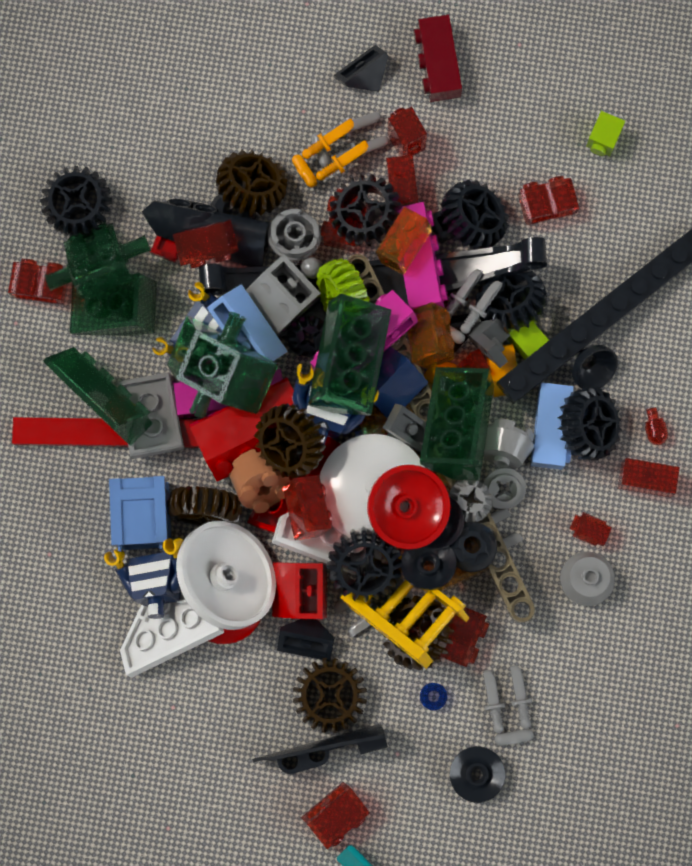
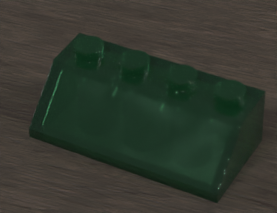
(349, 356)
(100, 394)
(458, 422)

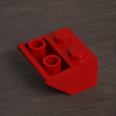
(300, 590)

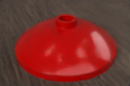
(426, 511)

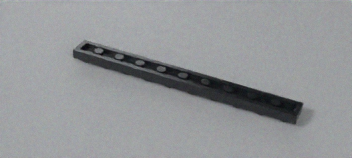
(597, 319)

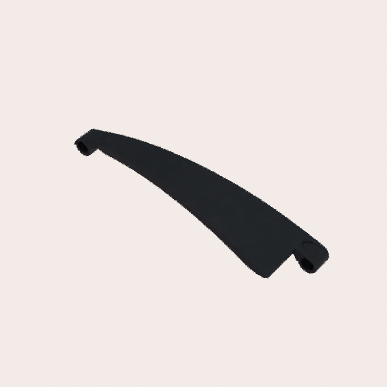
(457, 266)

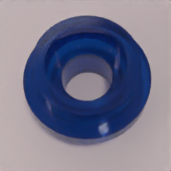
(429, 704)

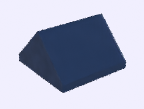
(397, 382)

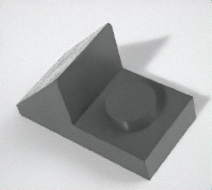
(489, 338)
(406, 427)

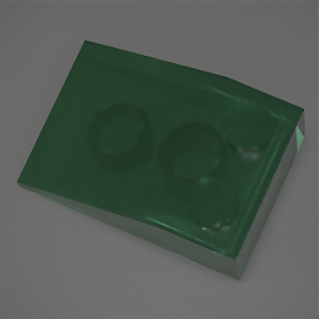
(118, 311)

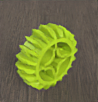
(338, 278)

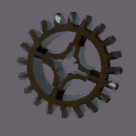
(235, 177)
(290, 440)
(203, 505)
(422, 624)
(312, 678)

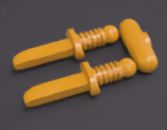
(338, 163)

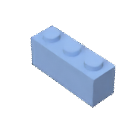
(256, 331)
(548, 448)

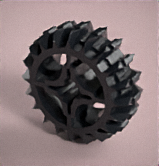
(59, 187)
(344, 210)
(474, 215)
(517, 301)
(587, 407)
(343, 556)

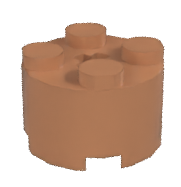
(256, 482)

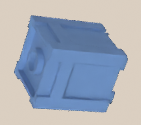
(139, 513)

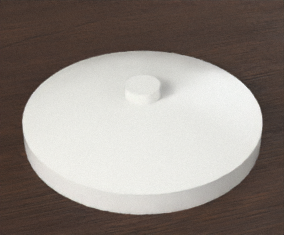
(352, 472)
(226, 575)

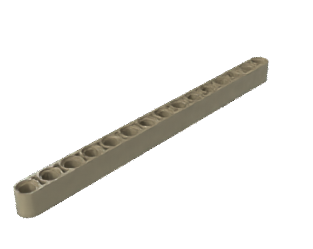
(423, 400)

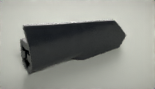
(182, 215)
(367, 739)

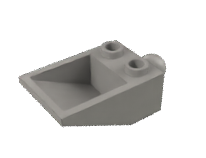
(278, 300)

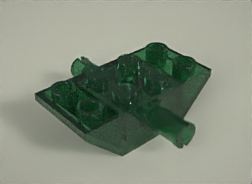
(97, 261)
(220, 366)

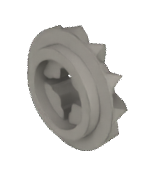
(481, 494)
(504, 499)

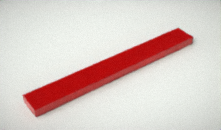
(78, 432)

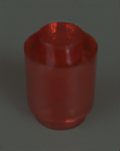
(590, 529)

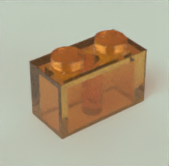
(403, 240)
(431, 336)

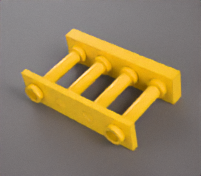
(399, 632)

